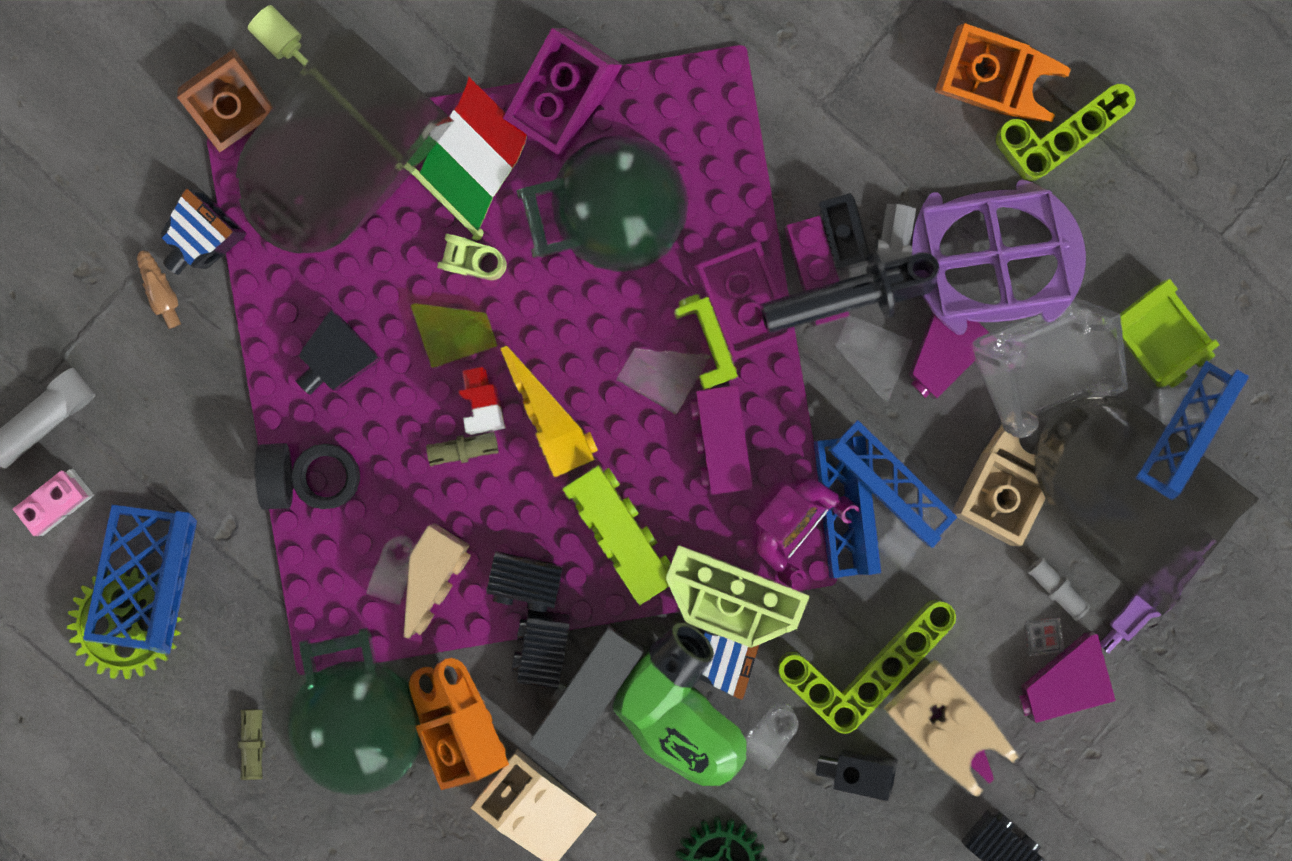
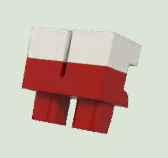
(484, 402)

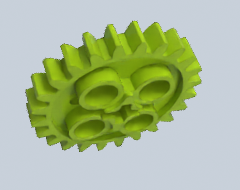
(109, 656)

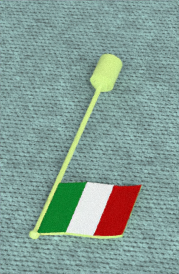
(467, 160)

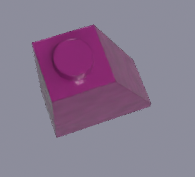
(943, 356)
(1068, 682)

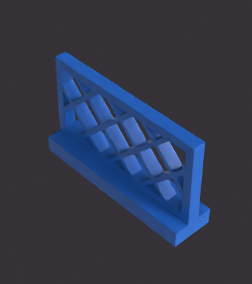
(169, 585)

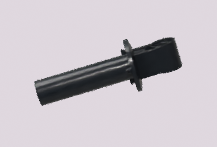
(881, 284)

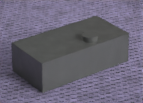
(586, 695)

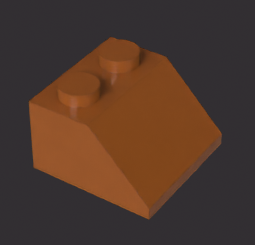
(225, 100)

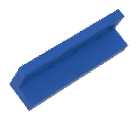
(1205, 430)
(884, 493)
(862, 528)

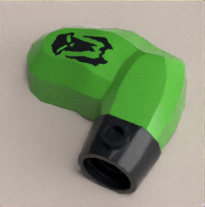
(673, 718)

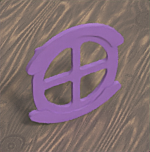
(1066, 246)

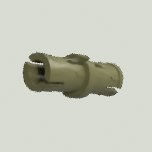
(462, 449)
(251, 744)

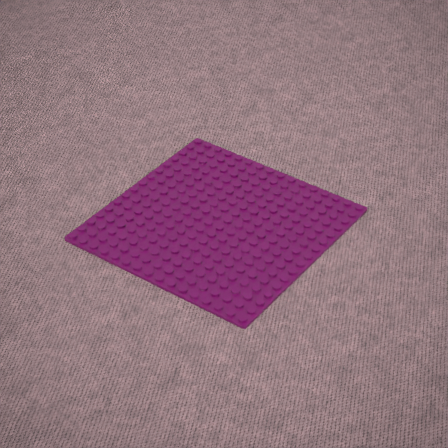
(573, 334)

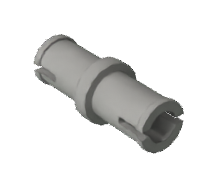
(1058, 588)

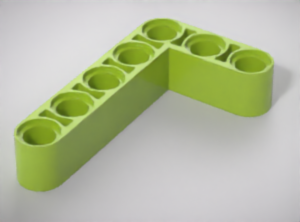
(871, 673)

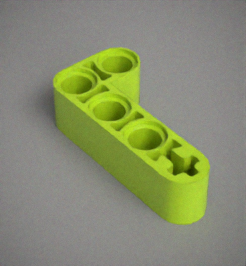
(1071, 129)

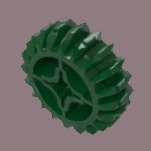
(727, 834)

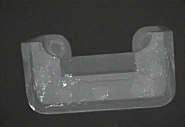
(1048, 363)

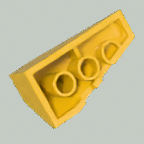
(557, 431)

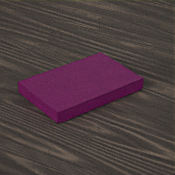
(736, 287)

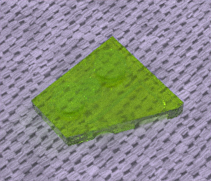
(452, 332)

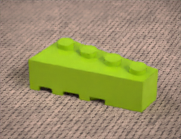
(619, 533)

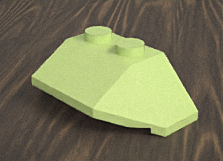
(732, 599)

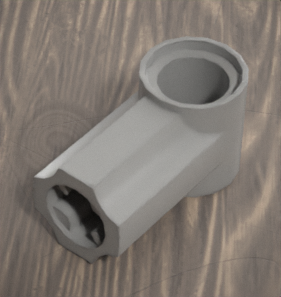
(896, 233)

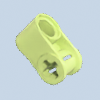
(465, 258)

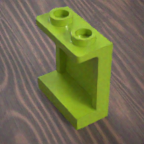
(703, 309)
(1165, 335)

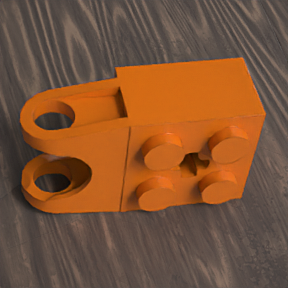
(1009, 78)
(455, 727)

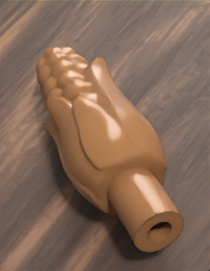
(158, 290)

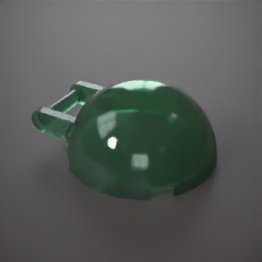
(613, 204)
(352, 720)

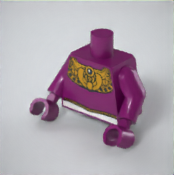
(790, 521)

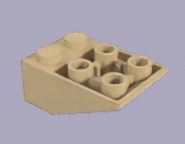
(430, 567)
(533, 808)

